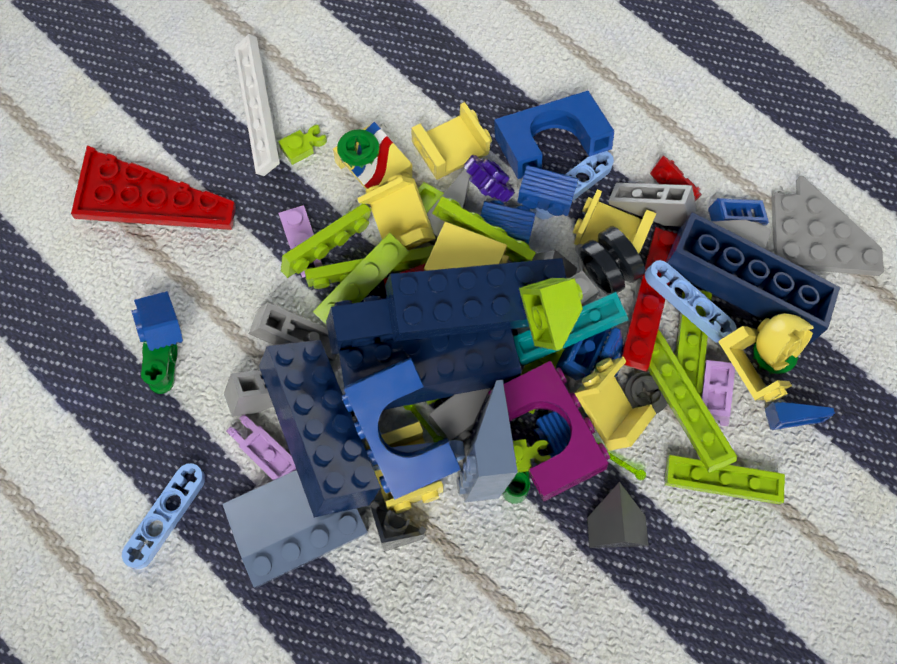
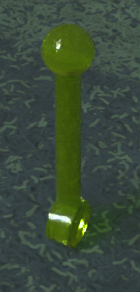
(428, 428)
(639, 474)

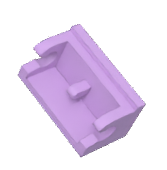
(719, 390)

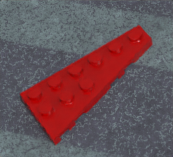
(135, 194)

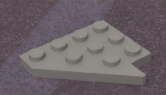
(819, 235)

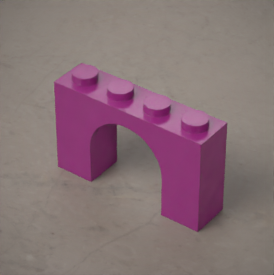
(583, 456)

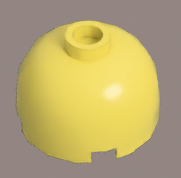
(781, 338)

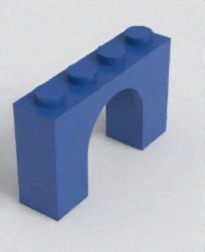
(573, 113)
(401, 470)

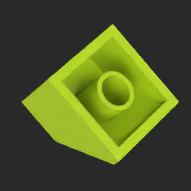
(552, 310)

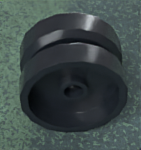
(611, 260)

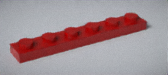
(647, 307)

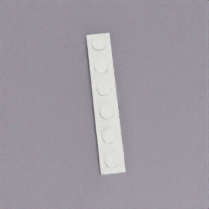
(256, 105)

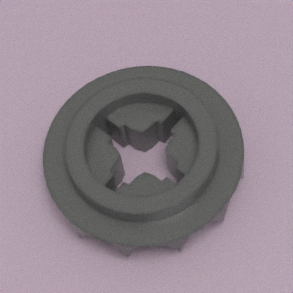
(634, 388)

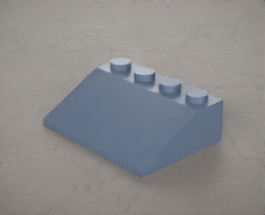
(491, 456)
(280, 532)

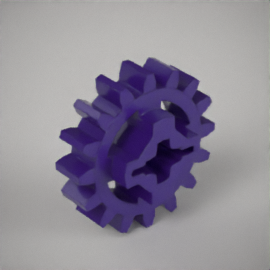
(489, 178)

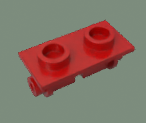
(668, 173)

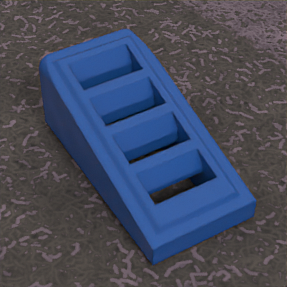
(722, 208)
(613, 346)
(788, 415)

